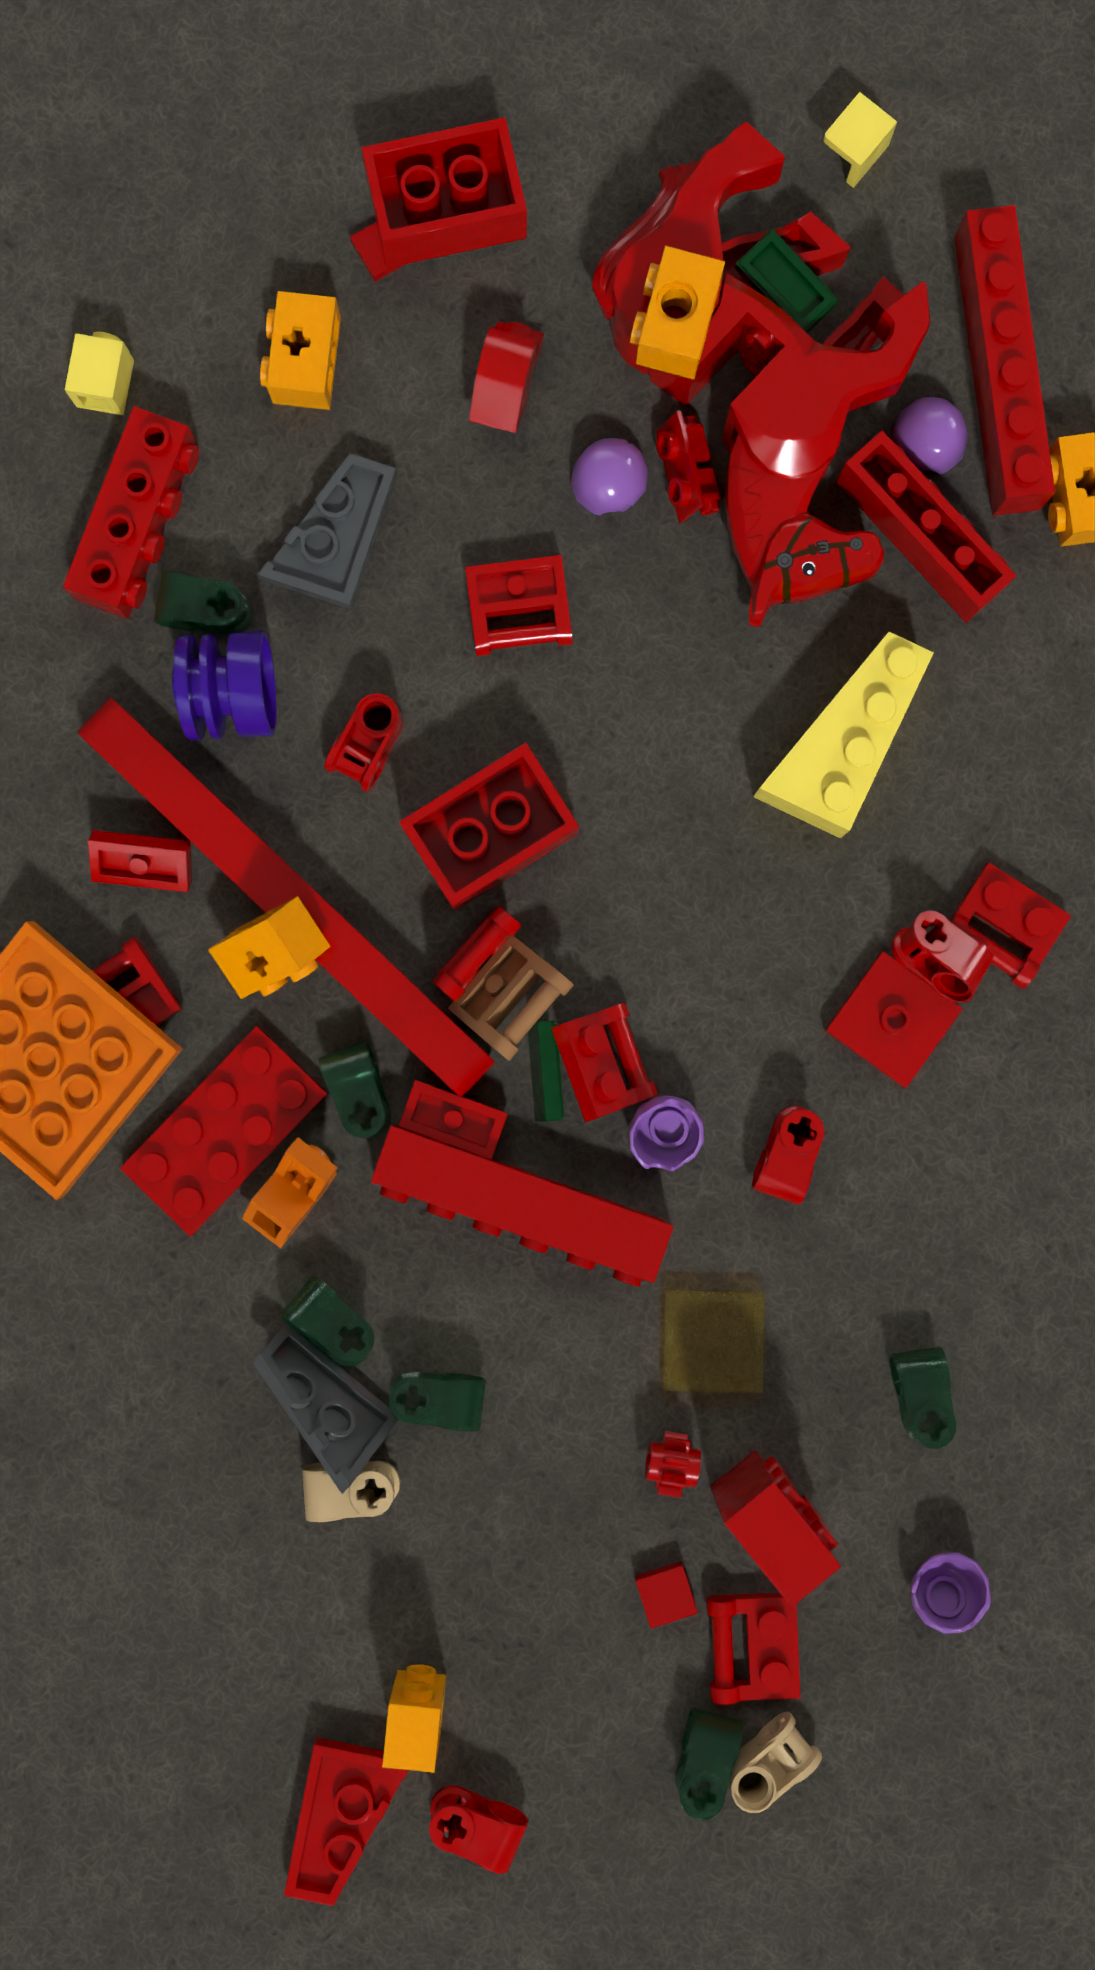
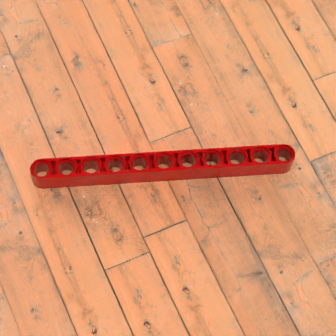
(273, 882)

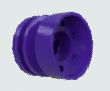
(219, 686)

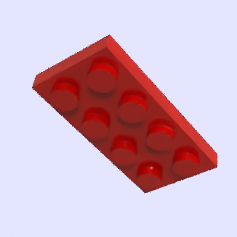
(224, 1131)

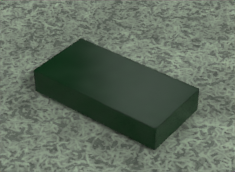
(786, 281)
(545, 1073)

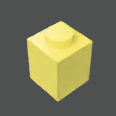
(99, 373)

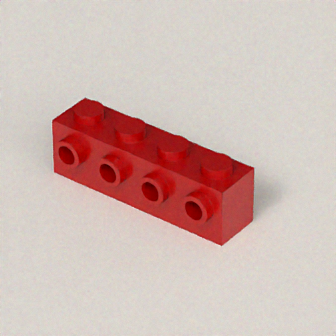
(132, 513)
(925, 526)

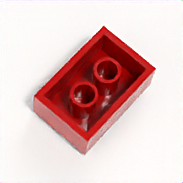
(445, 192)
(490, 827)
(776, 1526)

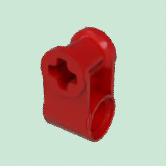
(365, 744)
(946, 957)
(787, 1165)
(484, 1832)

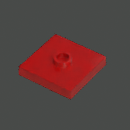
(893, 1019)

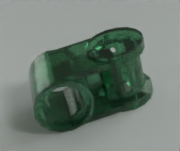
(194, 603)
(354, 1080)
(321, 1315)
(922, 1387)
(451, 1400)
(707, 1754)

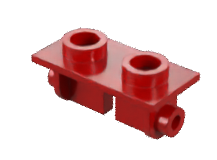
(681, 446)

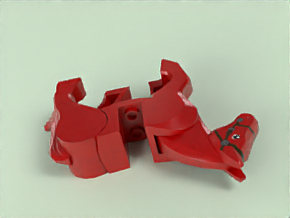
(795, 408)

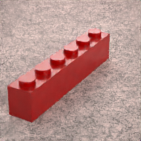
(1004, 360)
(523, 1204)

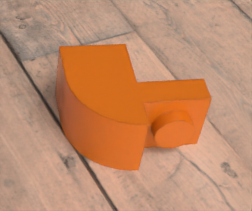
(290, 1192)

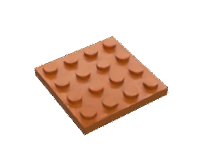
(68, 1060)

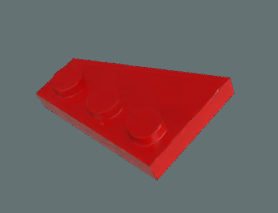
(339, 1812)

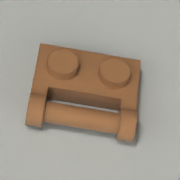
(501, 987)

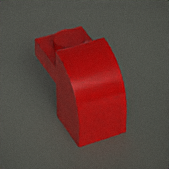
(505, 375)

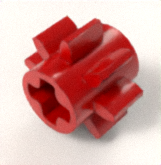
(672, 1464)

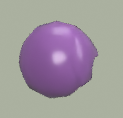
(931, 434)
(609, 476)
(665, 1133)
(950, 1593)

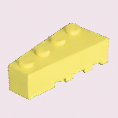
(843, 749)

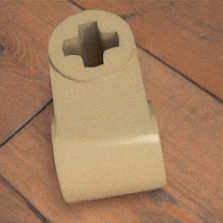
(327, 1503)
(774, 1761)

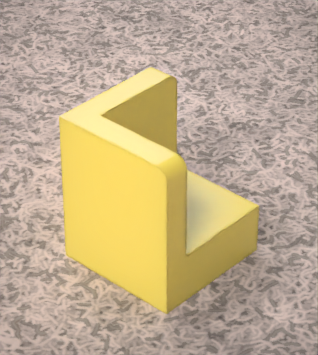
(860, 135)

